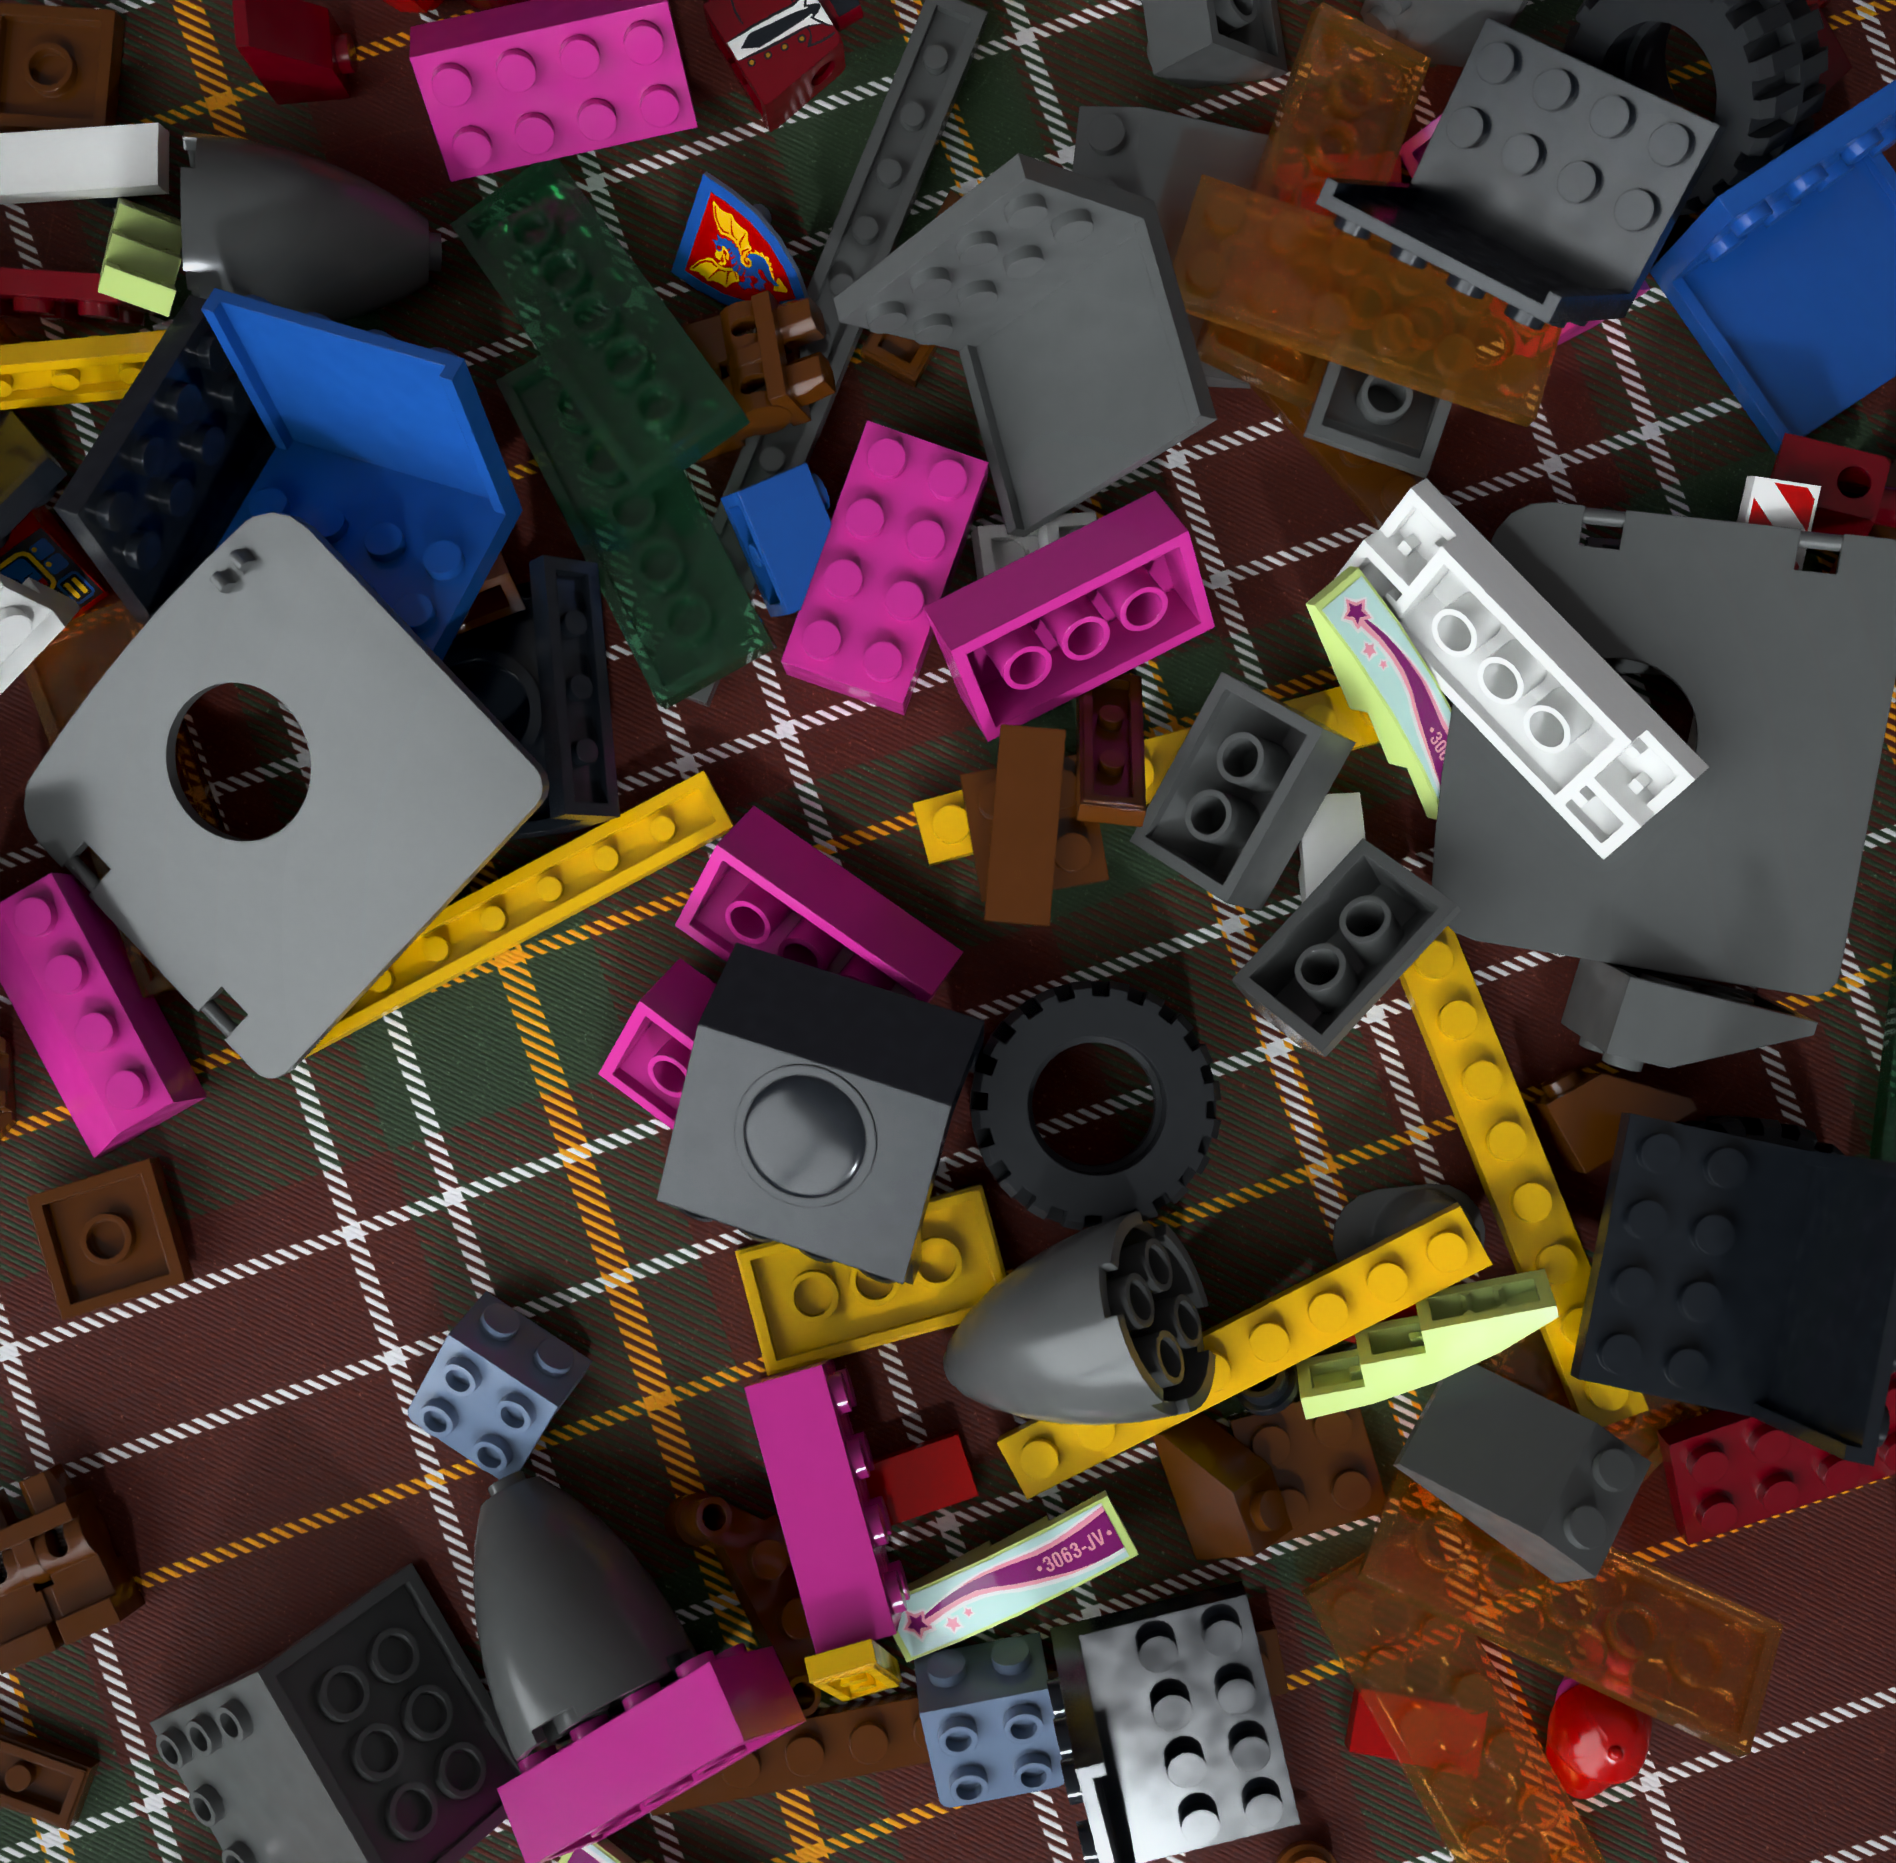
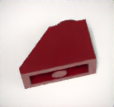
(295, 49)

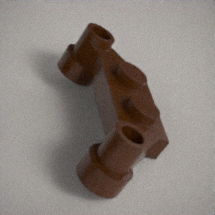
(761, 1575)

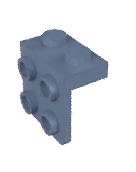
(496, 1386)
(988, 1720)

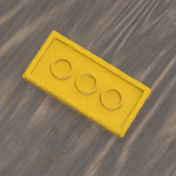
(829, 1310)

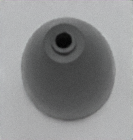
(297, 231)
(1090, 1331)
(563, 1614)

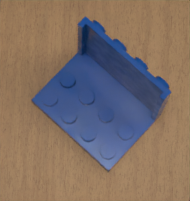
(1798, 275)
(375, 453)

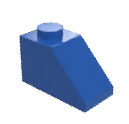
(781, 534)

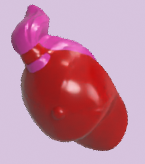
(1594, 1740)

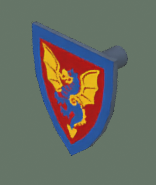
(734, 250)

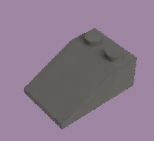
(1377, 419)
(1671, 1017)
(1524, 1471)

